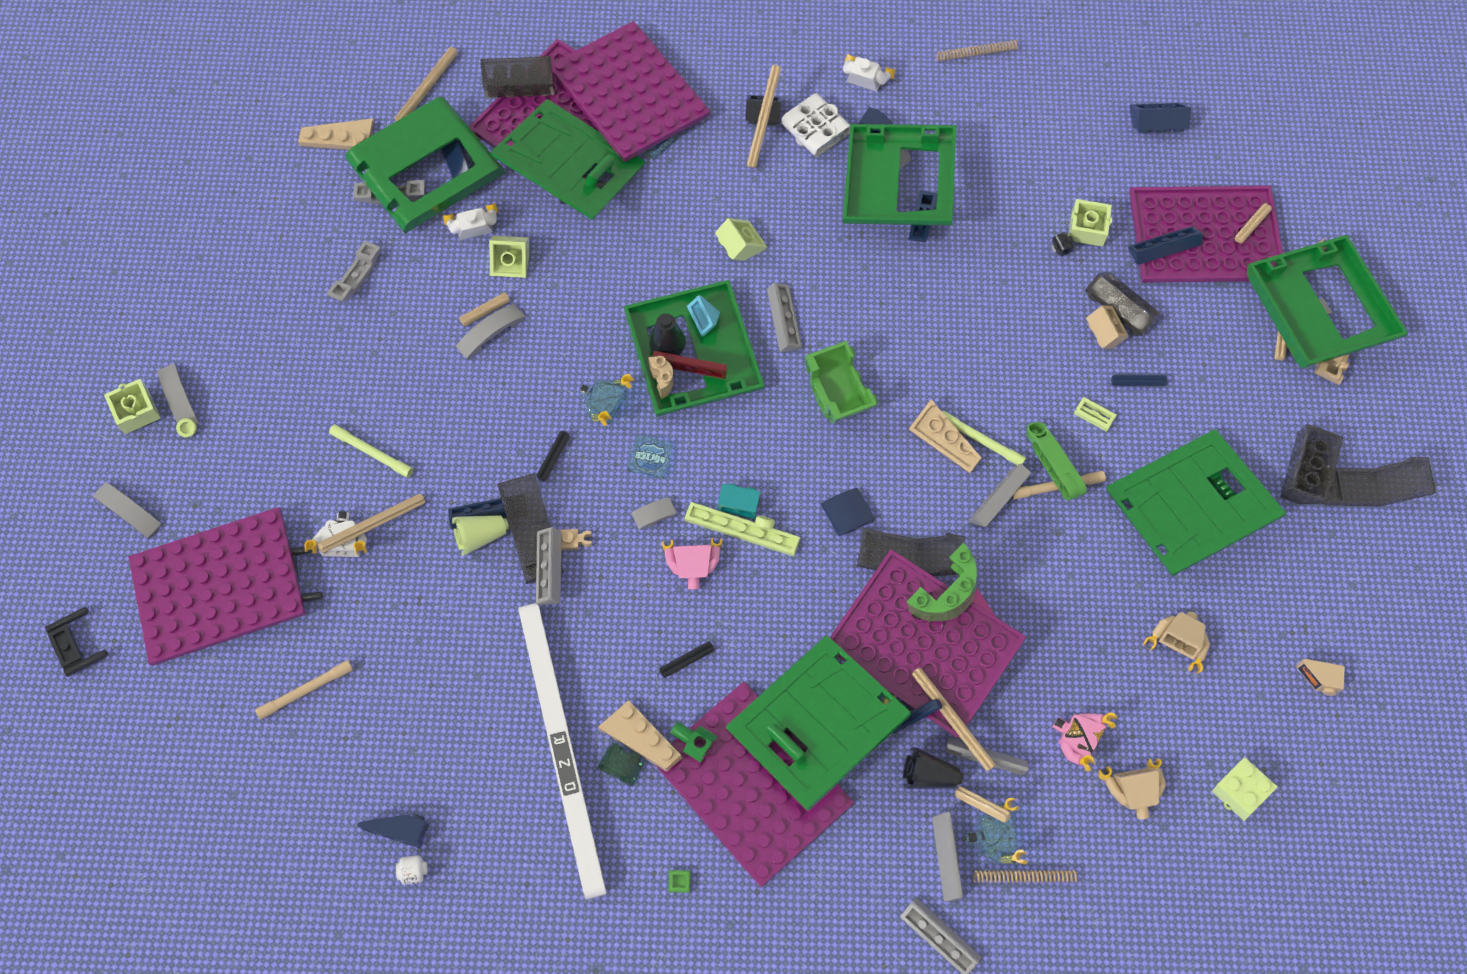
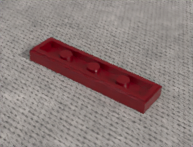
(694, 365)

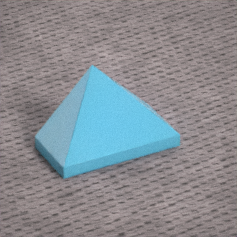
(703, 314)

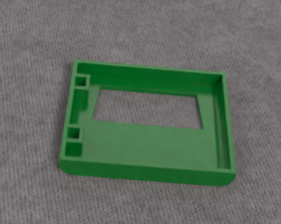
(411, 141)
(874, 173)
(1300, 313)
(723, 344)

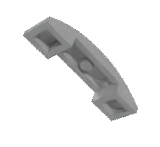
(413, 191)
(357, 273)
(488, 328)
(176, 394)
(127, 510)

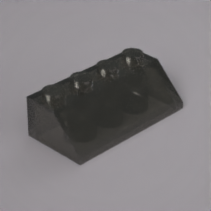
(517, 76)
(1127, 304)
(1311, 466)

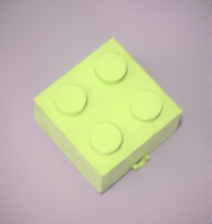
(1090, 222)
(132, 406)
(1244, 789)

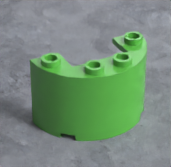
(837, 383)
(955, 598)

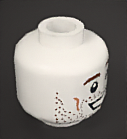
(411, 870)

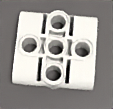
(816, 124)

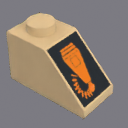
(1323, 676)

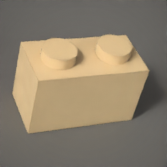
(1107, 327)

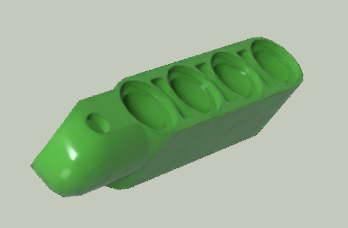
(1055, 461)

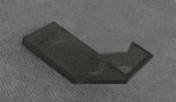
(1382, 484)
(526, 517)
(927, 553)

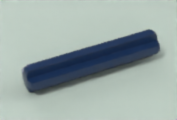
(1139, 380)
(920, 713)

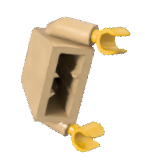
(1184, 635)
(1137, 788)

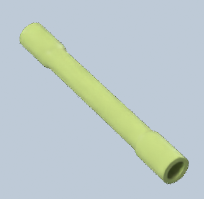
(1009, 454)
(396, 465)

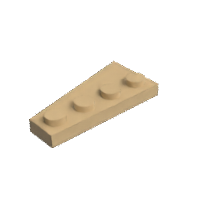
(336, 135)
(940, 433)
(637, 733)

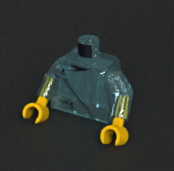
(605, 398)
(997, 838)

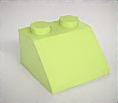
(740, 239)
(509, 256)

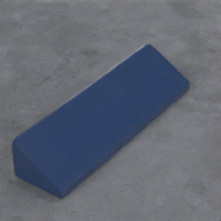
(455, 158)
(1165, 245)
(487, 508)

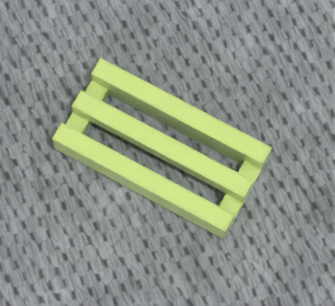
(1092, 416)

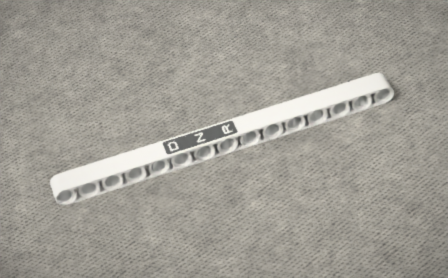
(562, 752)

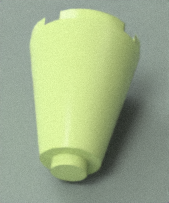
(478, 531)

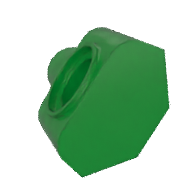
(690, 737)

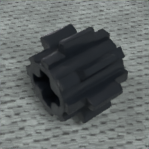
(1062, 244)

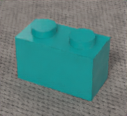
(739, 500)

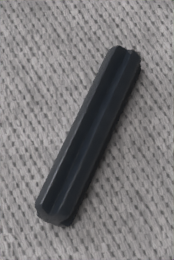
(552, 456)
(686, 659)

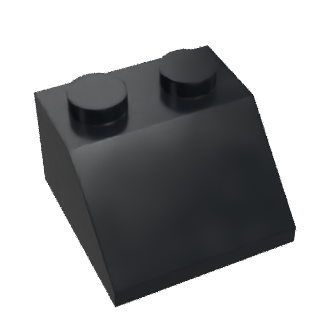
(753, 109)

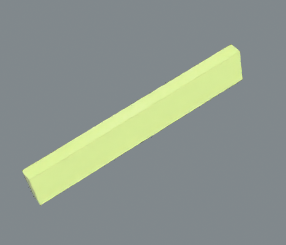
(742, 529)

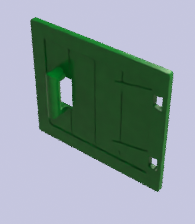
(558, 154)
(1184, 511)
(829, 710)

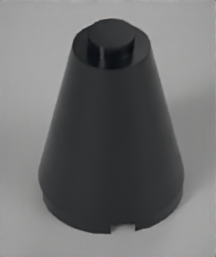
(667, 336)
(929, 772)

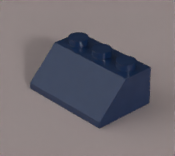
(1160, 117)

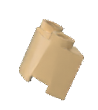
(1333, 369)
(663, 373)

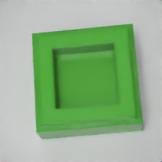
(679, 881)

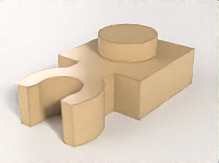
(571, 539)

